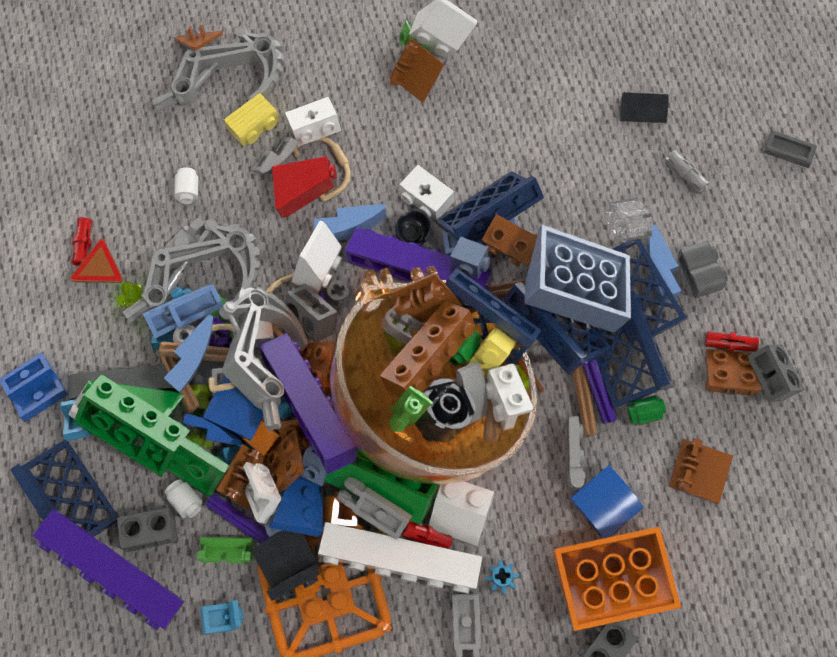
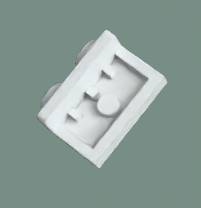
(507, 395)
(261, 492)

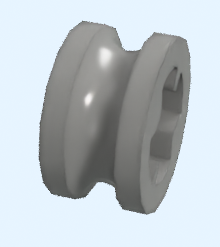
(335, 298)

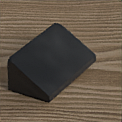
(644, 107)

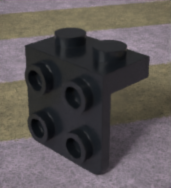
(287, 563)

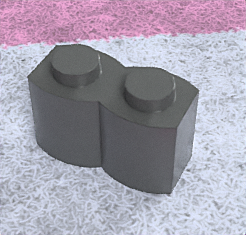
(702, 269)

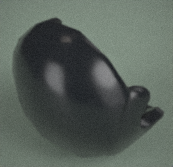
(413, 227)

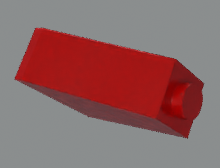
(301, 183)

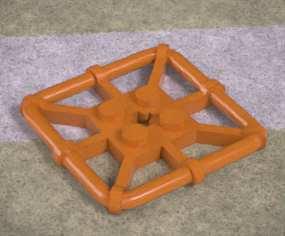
(338, 604)

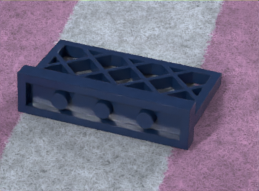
(516, 198)
(493, 311)
(629, 333)
(559, 344)
(650, 351)
(42, 502)

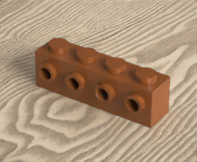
(510, 240)
(429, 349)

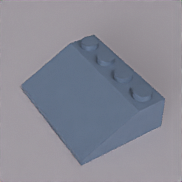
(579, 280)

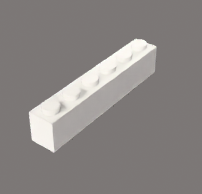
(400, 557)

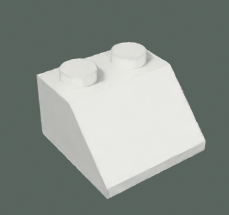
(442, 27)
(318, 259)
(461, 511)

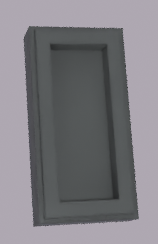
(790, 149)

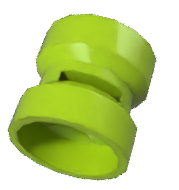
(202, 394)

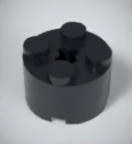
(449, 412)

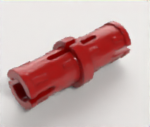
(81, 240)
(744, 342)
(427, 535)

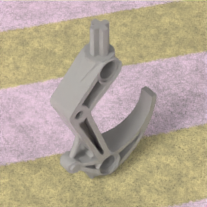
(199, 64)
(166, 259)
(241, 365)

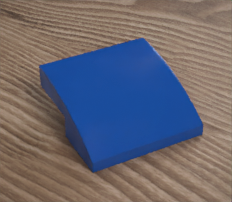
(33, 387)
(234, 412)
(214, 431)
(607, 502)

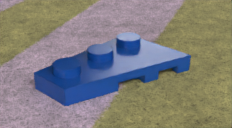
(300, 509)

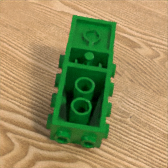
(147, 419)

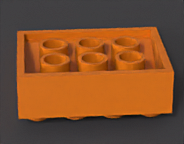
(616, 578)

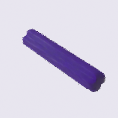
(599, 392)
(237, 518)

